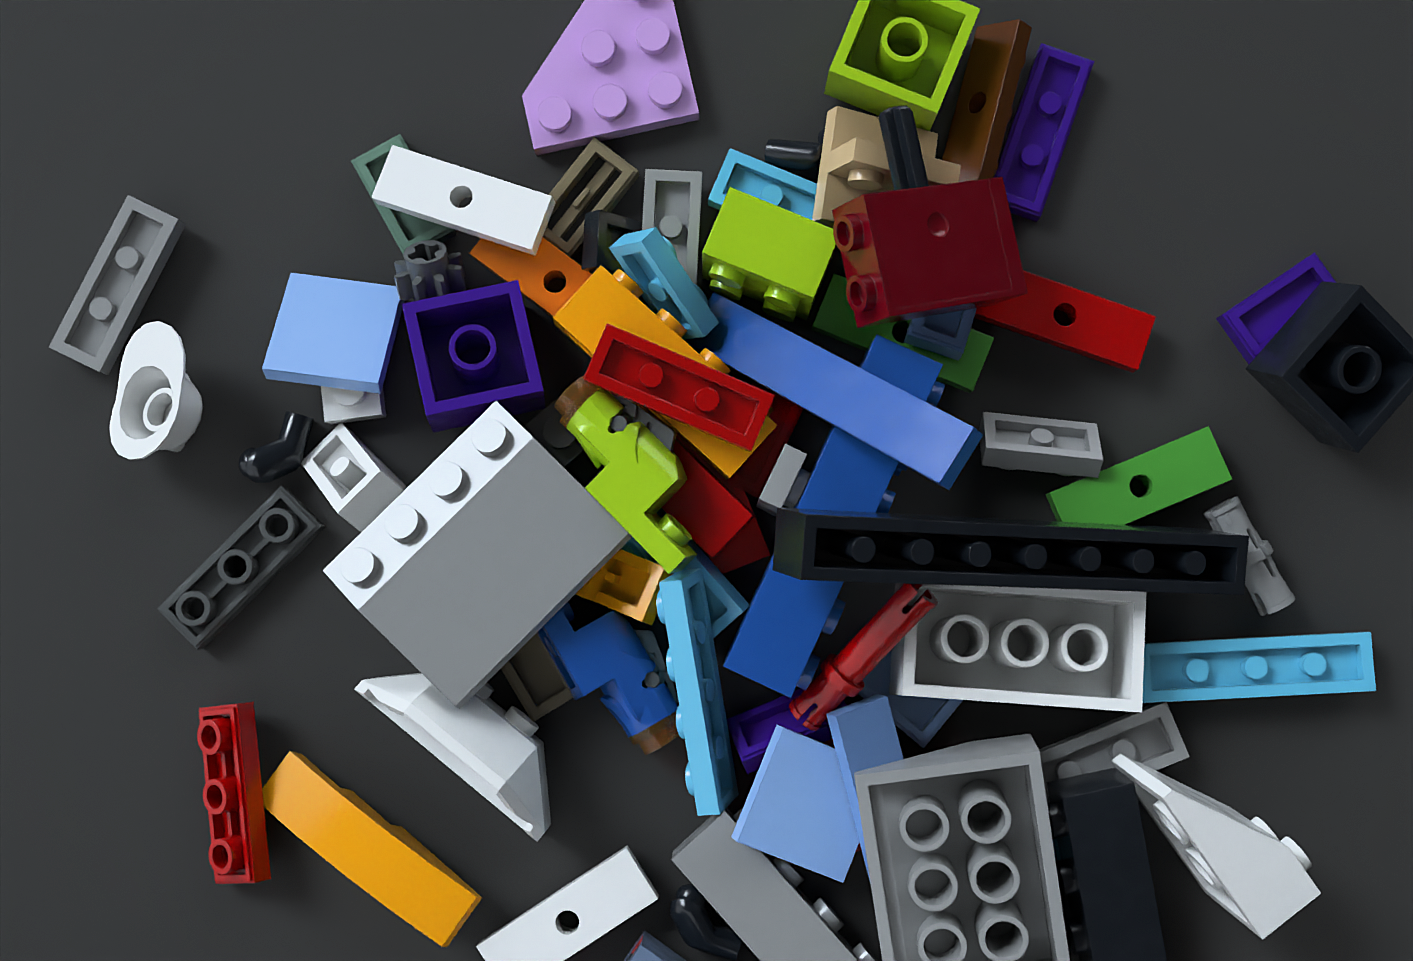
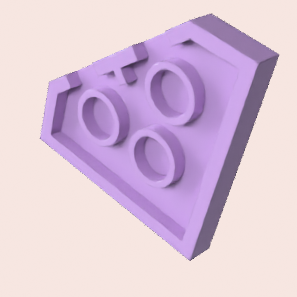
(611, 76)

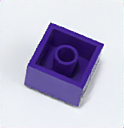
(472, 353)

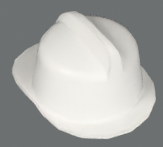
(155, 397)

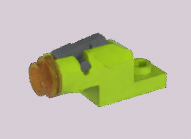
(637, 470)

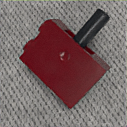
(925, 244)

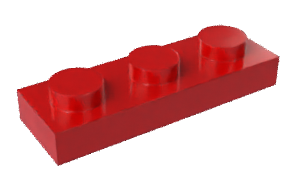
(678, 387)

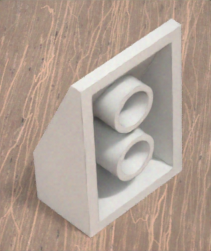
(1228, 855)

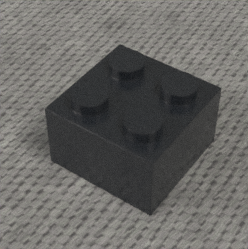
(1338, 365)

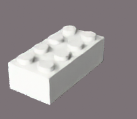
(1026, 647)

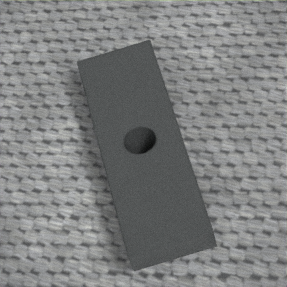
(266, 543)

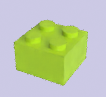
(901, 55)
(767, 255)

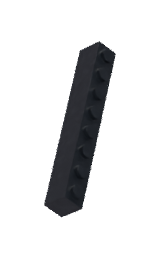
(1006, 552)

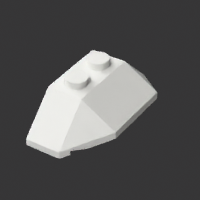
(478, 742)

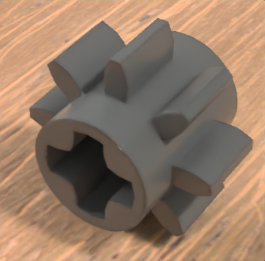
(428, 271)

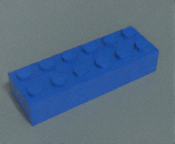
(848, 475)

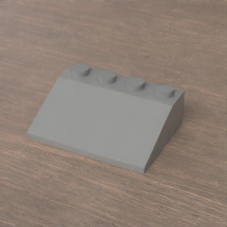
(477, 555)
(963, 855)

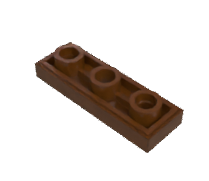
(987, 98)

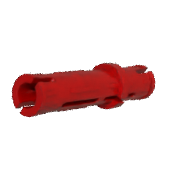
(844, 673)

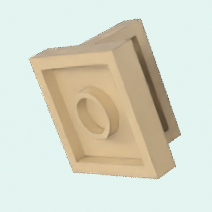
(857, 162)

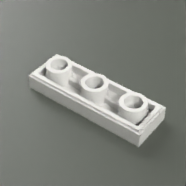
(435, 189)
(599, 899)

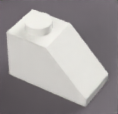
(352, 477)

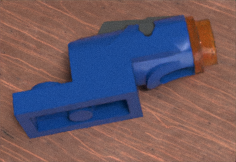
(624, 666)

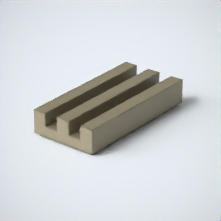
(607, 203)

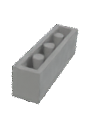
(761, 897)

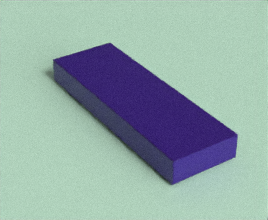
(1041, 128)

